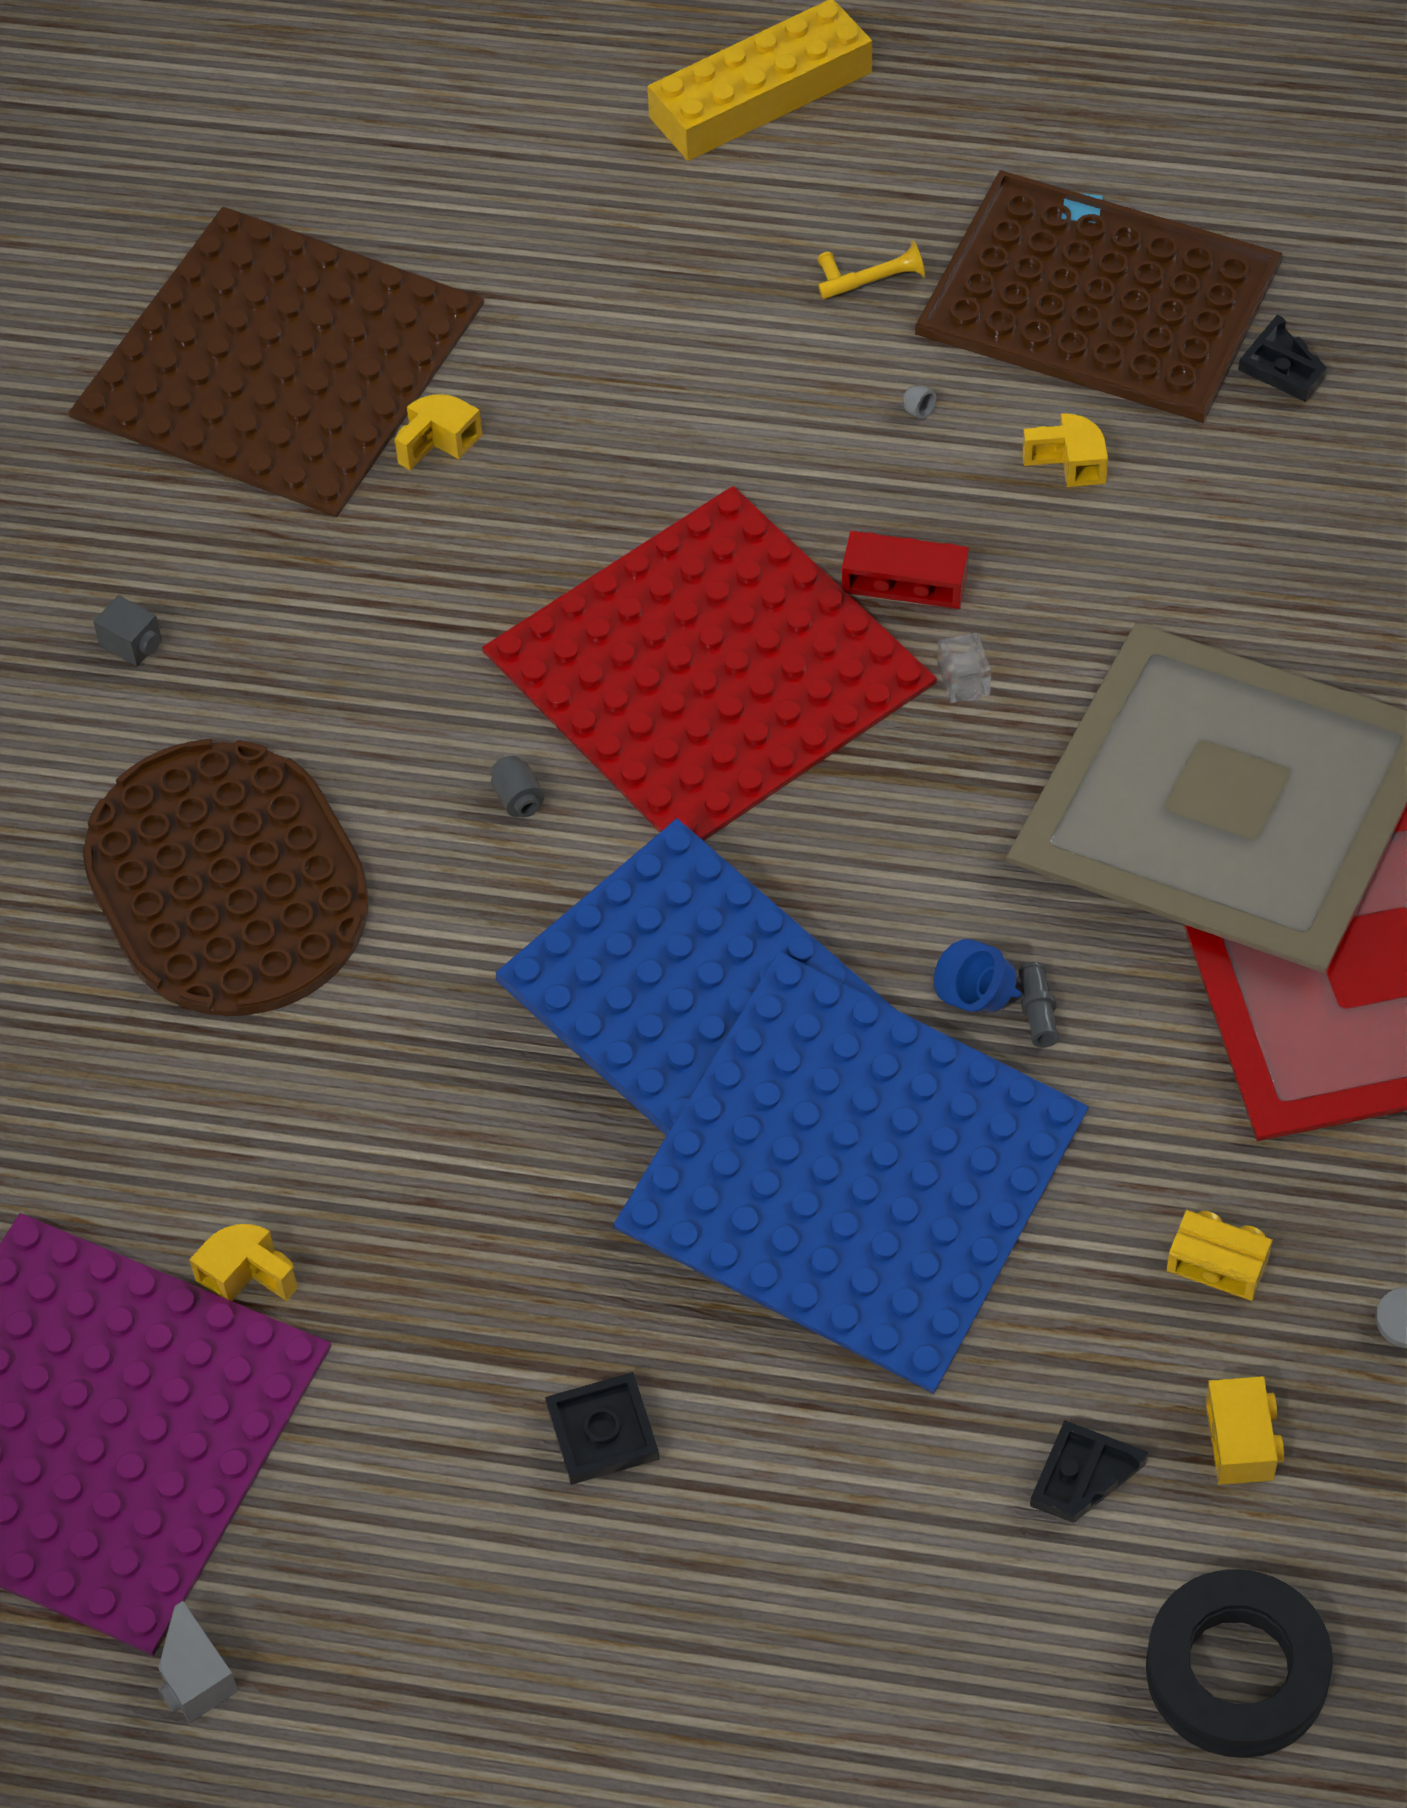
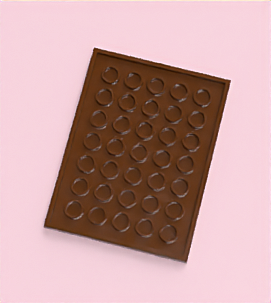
(1100, 304)

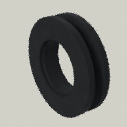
(1219, 1724)

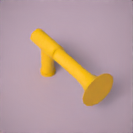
(837, 284)

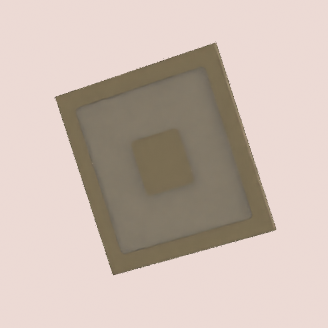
(1223, 797)

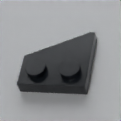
(1283, 361)
(1083, 1471)

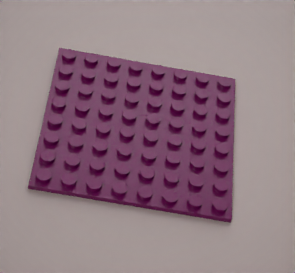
(127, 1427)

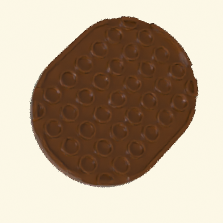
(225, 877)

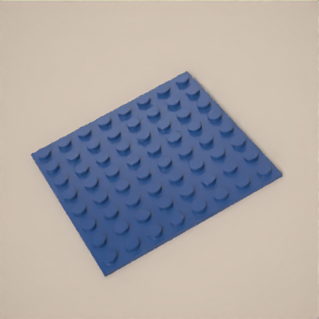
(853, 1171)

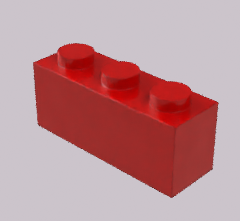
(905, 569)

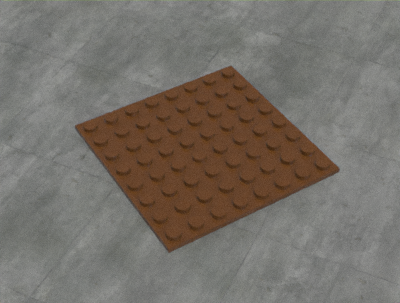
(277, 360)

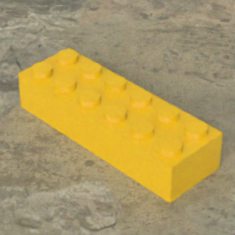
(760, 79)

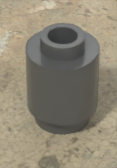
(516, 787)

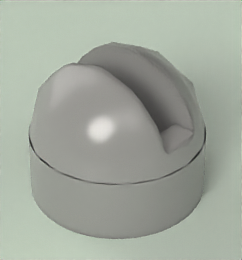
(919, 401)

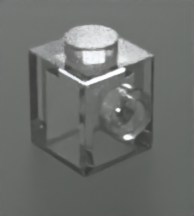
(964, 667)

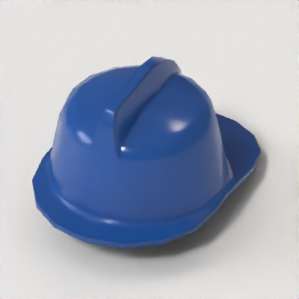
(975, 977)

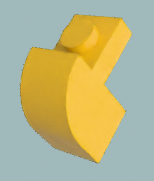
(437, 422)
(1074, 443)
(237, 1256)

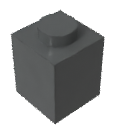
(128, 630)

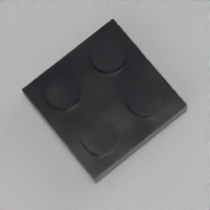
(602, 1428)

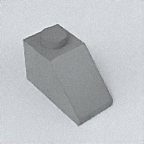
(192, 1668)

